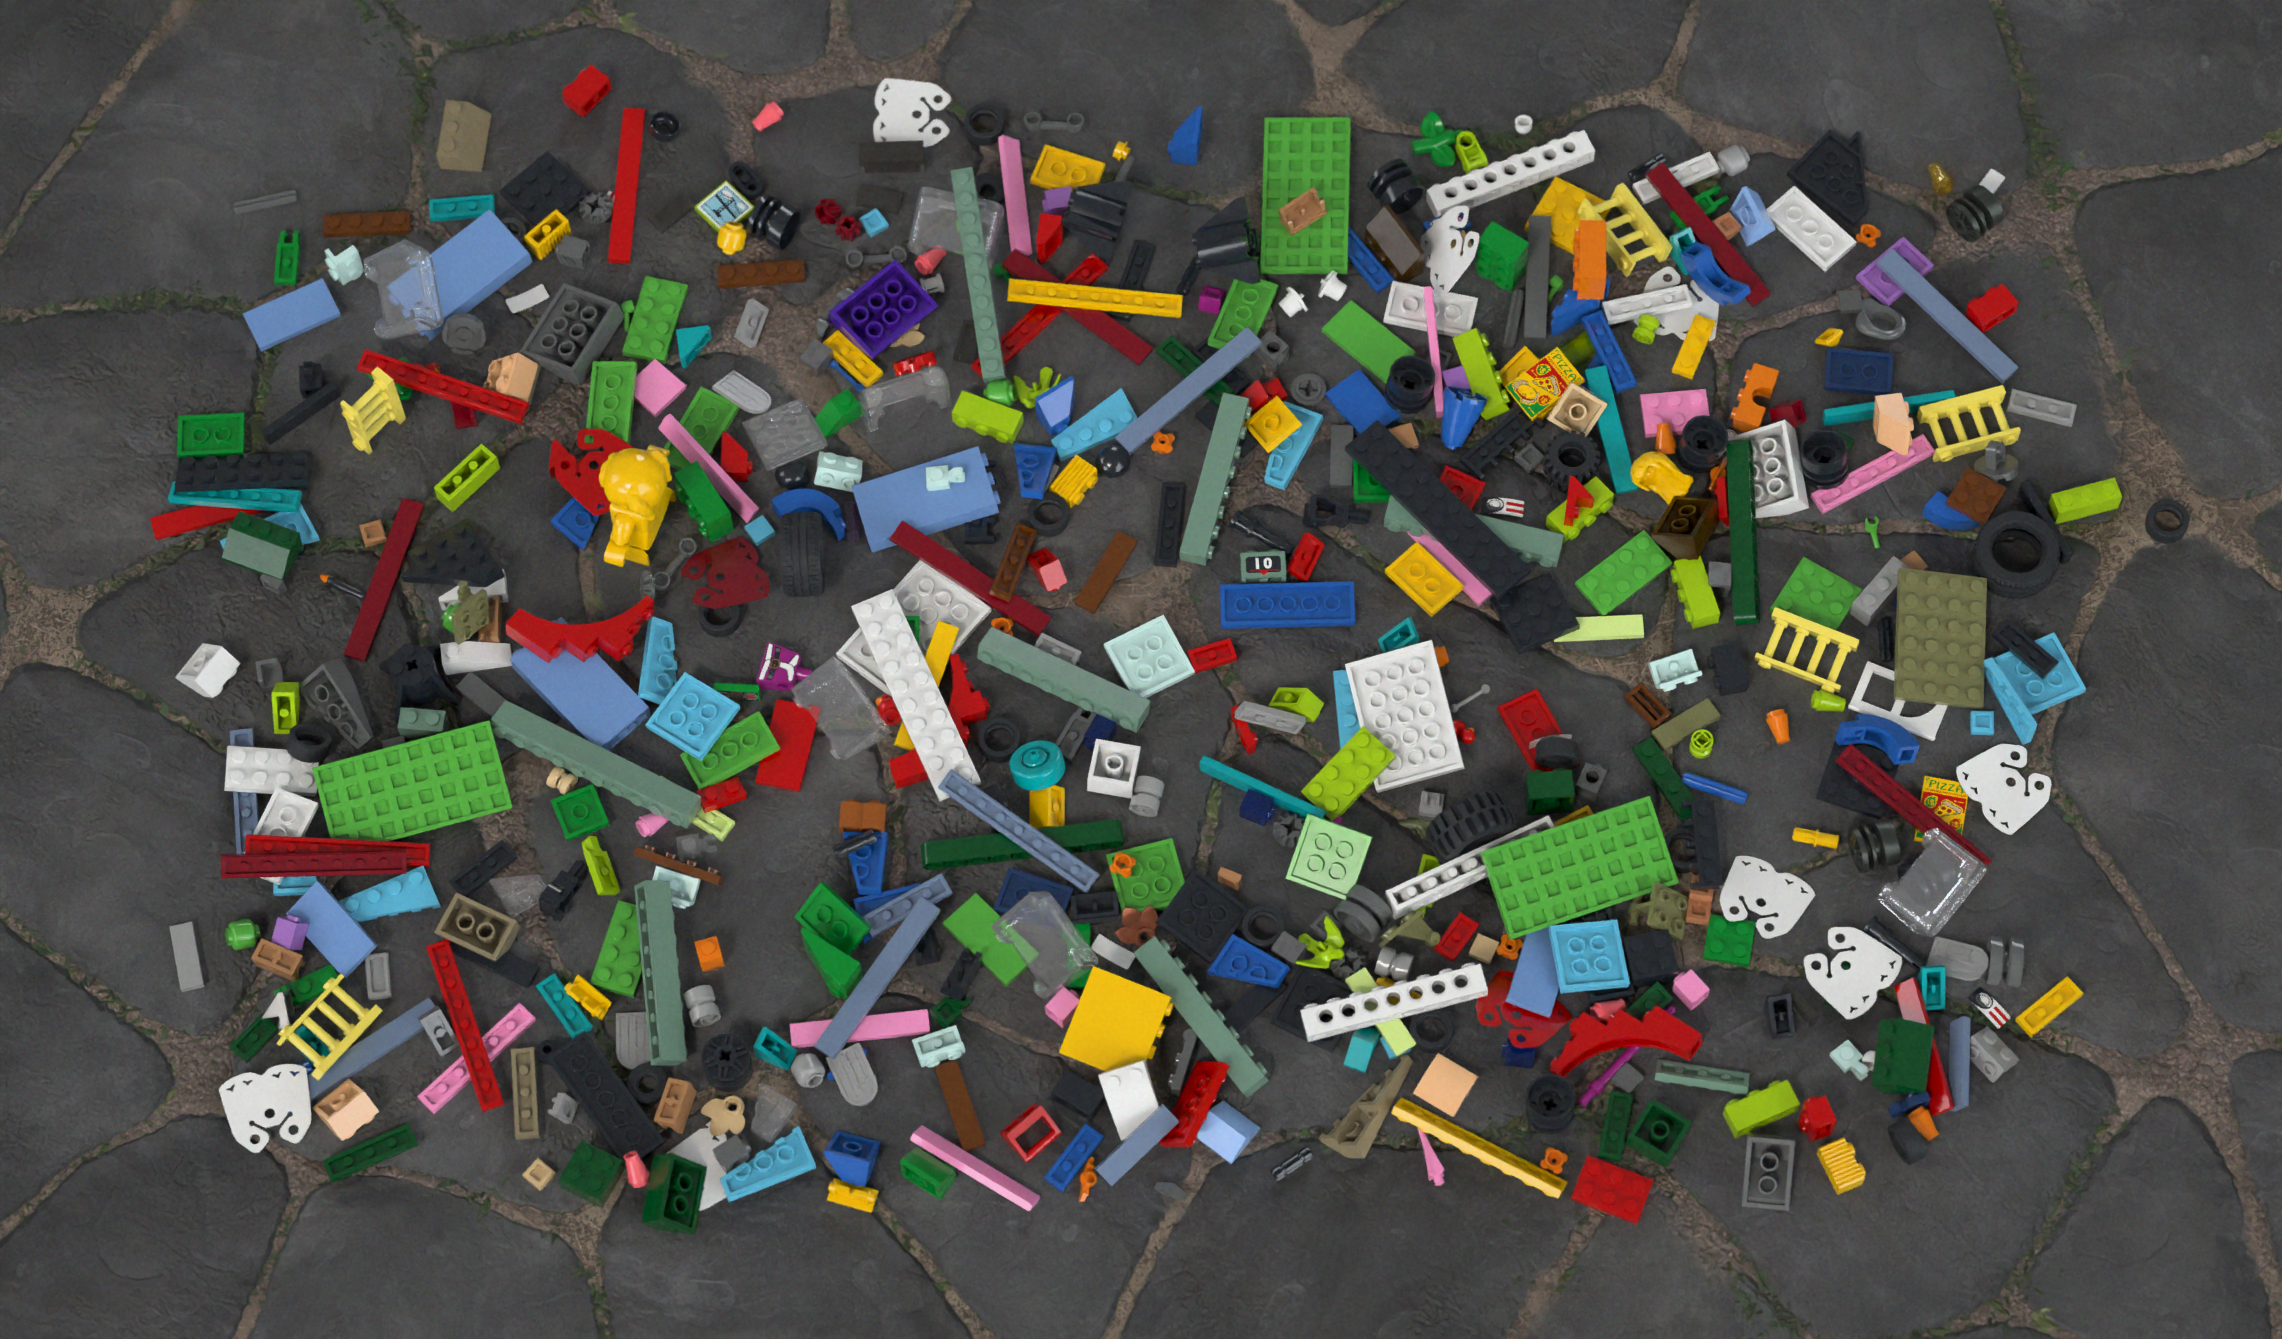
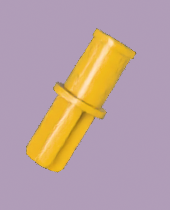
(1815, 838)

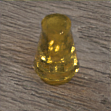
(1940, 179)

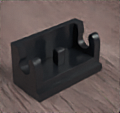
(1094, 907)
(926, 950)
(962, 975)

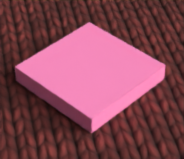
(657, 388)

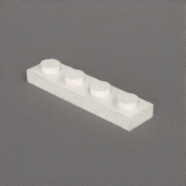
(1686, 173)
(1647, 303)

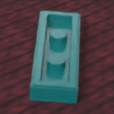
(460, 207)
(564, 1006)

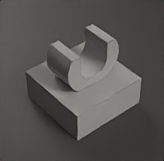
(1431, 804)
(563, 1108)

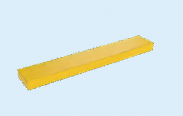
(936, 659)

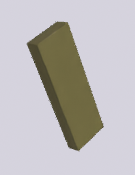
(1685, 724)

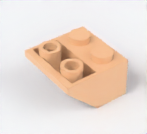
(512, 376)
(1892, 422)

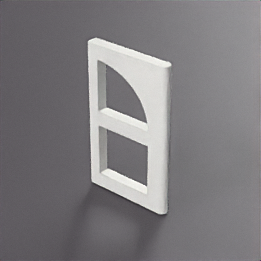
(1923, 726)

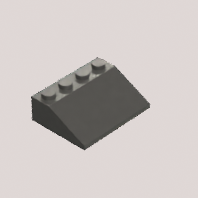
(573, 333)

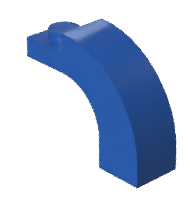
(1710, 278)
(811, 501)
(1944, 516)
(1882, 733)

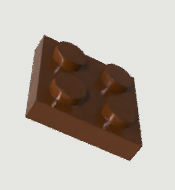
(1975, 496)

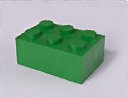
(1501, 257)
(703, 502)

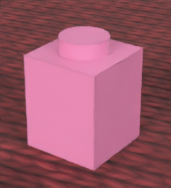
(1690, 989)
(1062, 1006)

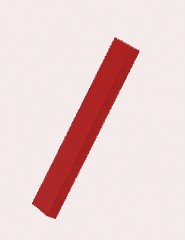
(193, 519)
(1914, 1009)

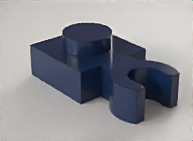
(1910, 1104)

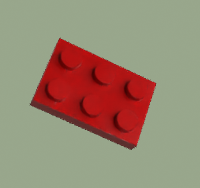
(1612, 1189)

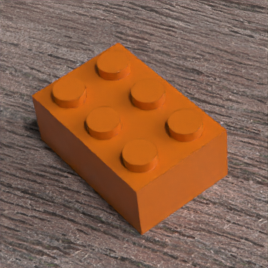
(1590, 259)

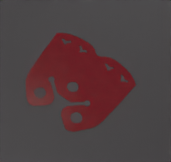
(739, 572)

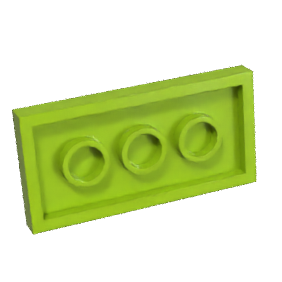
(1348, 774)

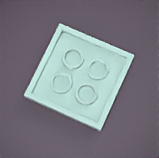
(1149, 658)

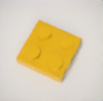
(1272, 424)

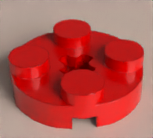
(914, 363)

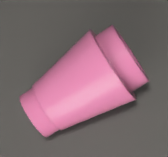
(649, 824)

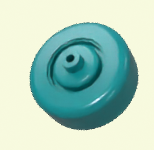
(1037, 765)

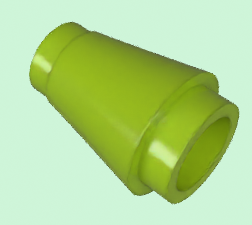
(1826, 701)

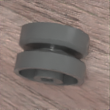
(1363, 913)
(2004, 961)

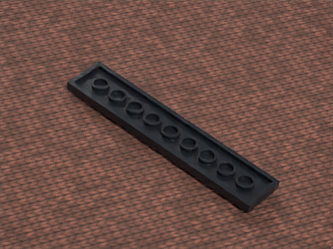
(1438, 509)

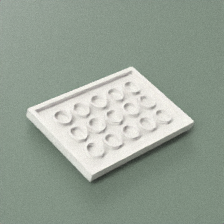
(930, 597)
(1407, 710)

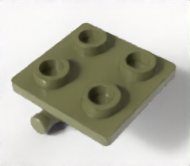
(471, 614)
(1665, 910)
(1412, 927)

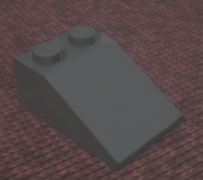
(1768, 1171)

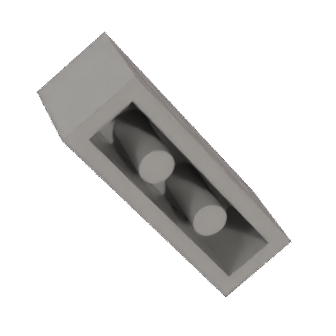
(1877, 593)

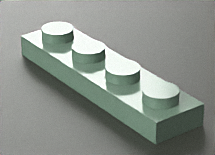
(1702, 1076)

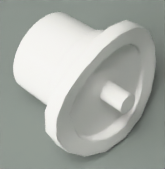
(1332, 286)
(1292, 302)

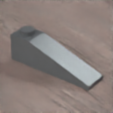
(337, 698)

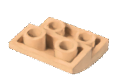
(1445, 1085)

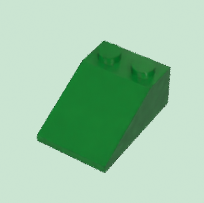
(836, 968)

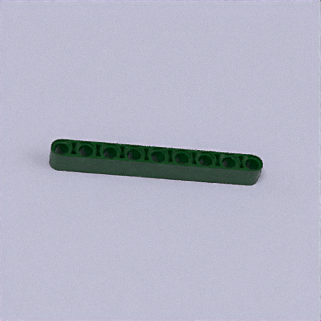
(1743, 532)
(999, 848)

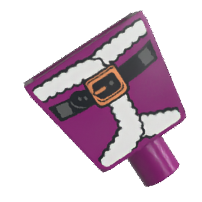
(780, 669)

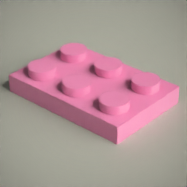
(1672, 408)

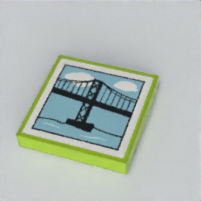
(724, 205)

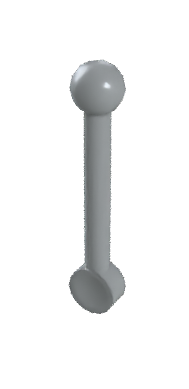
(1485, 689)

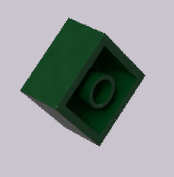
(1549, 792)
(1658, 1133)
(591, 1174)

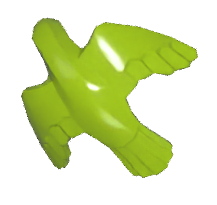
(1028, 395)
(1326, 950)

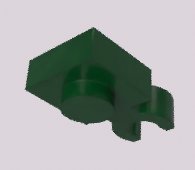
(948, 1011)

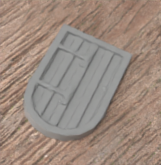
(743, 393)
(1960, 959)
(632, 1039)
(854, 1075)

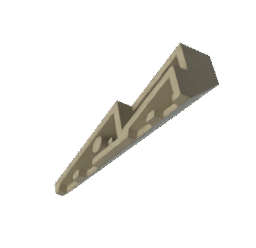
(1359, 1128)

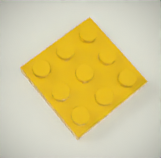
(1562, 204)

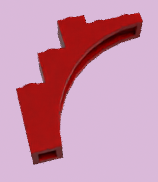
(581, 640)
(964, 709)
(1622, 1030)

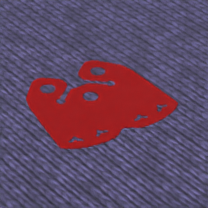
(587, 487)
(1542, 1026)

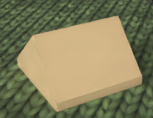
(1577, 409)

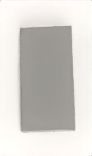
(378, 976)

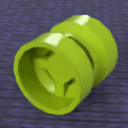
(1645, 331)
(1698, 747)

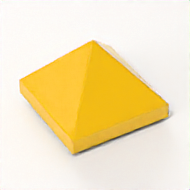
(1830, 337)

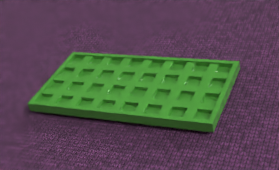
(1296, 158)
(414, 786)
(1578, 867)

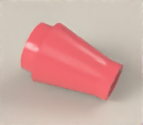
(769, 115)
(928, 261)
(1602, 1010)
(636, 1170)

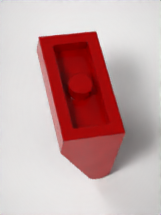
(1048, 237)
(1022, 1123)

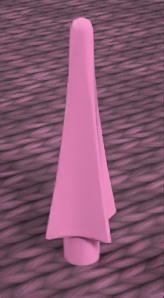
(1434, 1167)

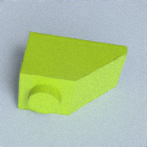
(1297, 701)
(285, 706)

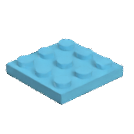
(2041, 693)
(693, 716)
(1588, 956)

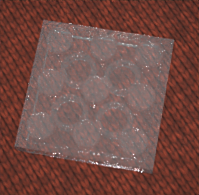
(784, 434)

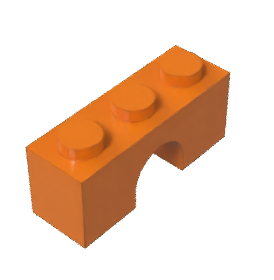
(1760, 382)

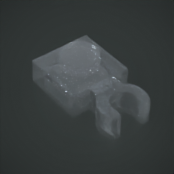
(691, 846)

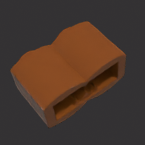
(862, 816)

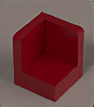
(1790, 411)
(464, 416)

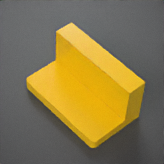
(1047, 807)

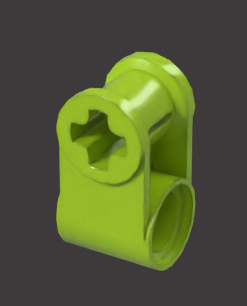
(1470, 156)

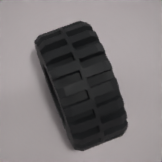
(1469, 825)

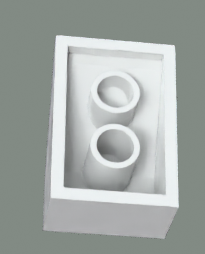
(1129, 1096)

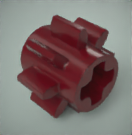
(828, 211)
(848, 222)

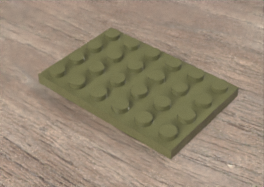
(1940, 638)

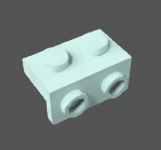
(345, 266)
(838, 471)
(1674, 670)
(683, 886)
(939, 1046)

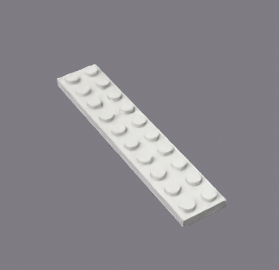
(913, 690)

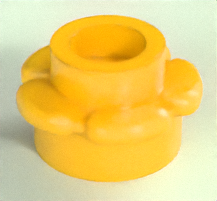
(1121, 151)

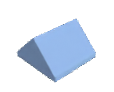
(1752, 216)
(1226, 1131)

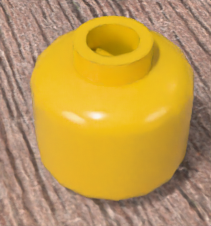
(731, 237)

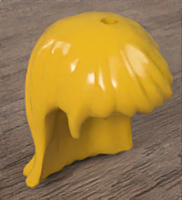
(1660, 475)

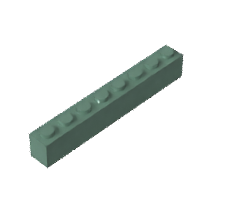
(1214, 479)
(1525, 541)
(1063, 679)
(660, 973)
(1200, 1016)

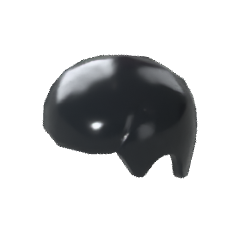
(664, 127)
(1112, 461)
(792, 475)

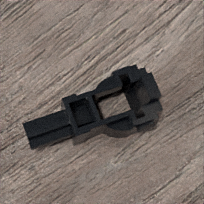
(1340, 513)
(561, 891)

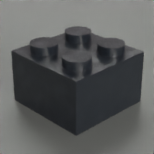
(1650, 958)

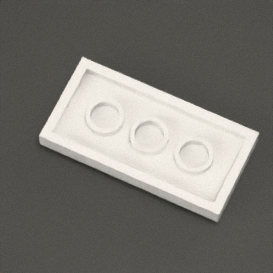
(1810, 228)
(1452, 312)
(265, 769)
(286, 816)

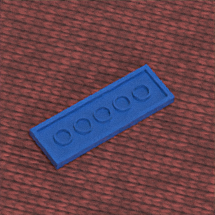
(1287, 605)

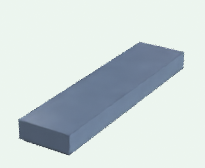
(898, 908)
(1959, 1062)
(1137, 1145)

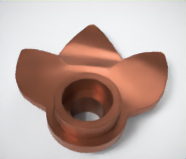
(1137, 923)

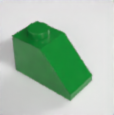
(838, 413)

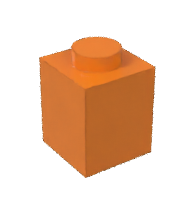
(709, 954)

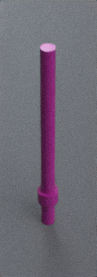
(1597, 1086)

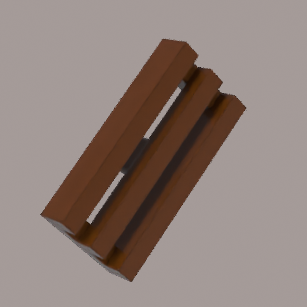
(1641, 711)

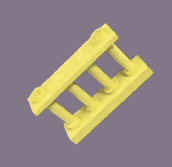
(1638, 219)
(1967, 403)
(380, 410)
(1804, 628)
(336, 1047)

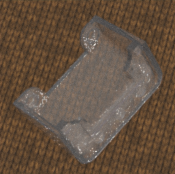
(937, 224)
(405, 289)
(928, 381)
(841, 709)
(1933, 884)
(1046, 942)

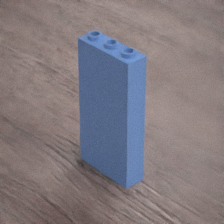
(475, 266)
(906, 498)
(584, 694)

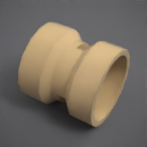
(561, 780)

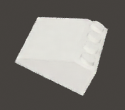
(1777, 470)

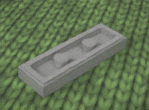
(2041, 407)
(1270, 717)
(186, 956)

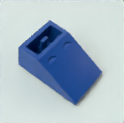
(1572, 309)

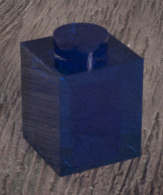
(1101, 729)
(1257, 808)
(1518, 1056)

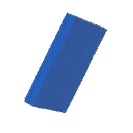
(1361, 403)

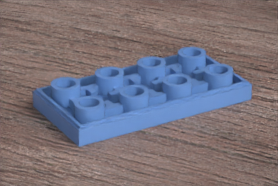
(291, 314)
(333, 929)
(1535, 976)

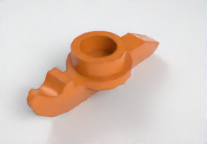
(1717, 472)
(1087, 1179)

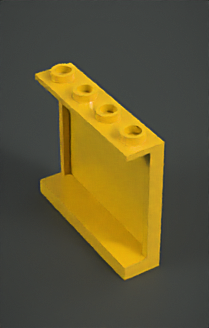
(1115, 1022)

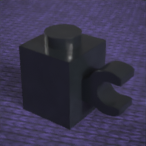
(310, 378)

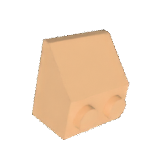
(346, 1109)

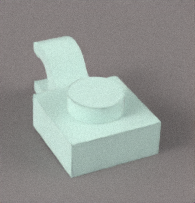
(940, 477)
(1849, 1058)

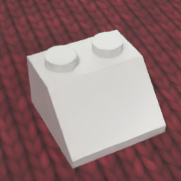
(208, 670)
(1113, 768)

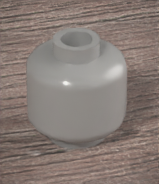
(1733, 160)
(808, 1070)

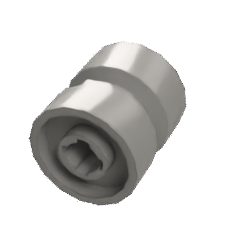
(1146, 796)
(1394, 964)
(702, 1006)

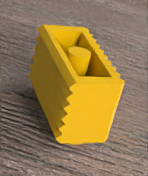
(547, 234)
(1074, 481)
(1841, 1165)

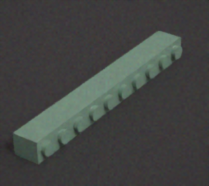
(978, 275)
(596, 764)

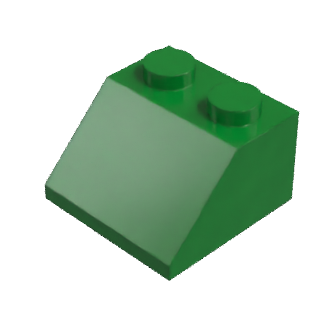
(927, 1172)

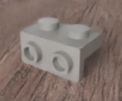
(1991, 1054)

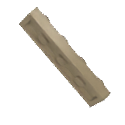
(525, 1093)

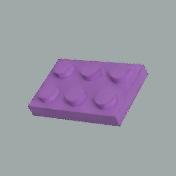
(1884, 287)

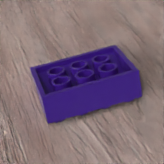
(882, 310)

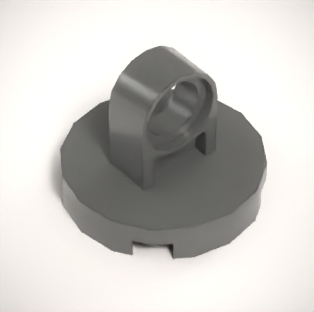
(464, 333)
(1997, 463)

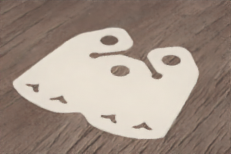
(902, 101)
(1443, 258)
(1680, 320)
(1995, 794)
(1770, 886)
(1862, 979)
(267, 1092)
(700, 1150)

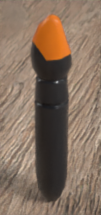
(330, 580)

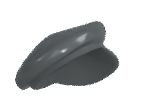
(1879, 320)

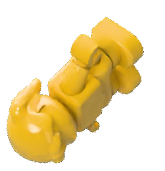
(639, 499)

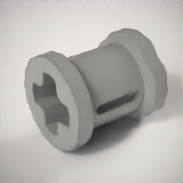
(932, 284)

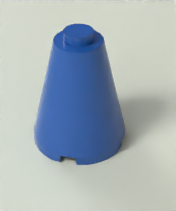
(1459, 415)

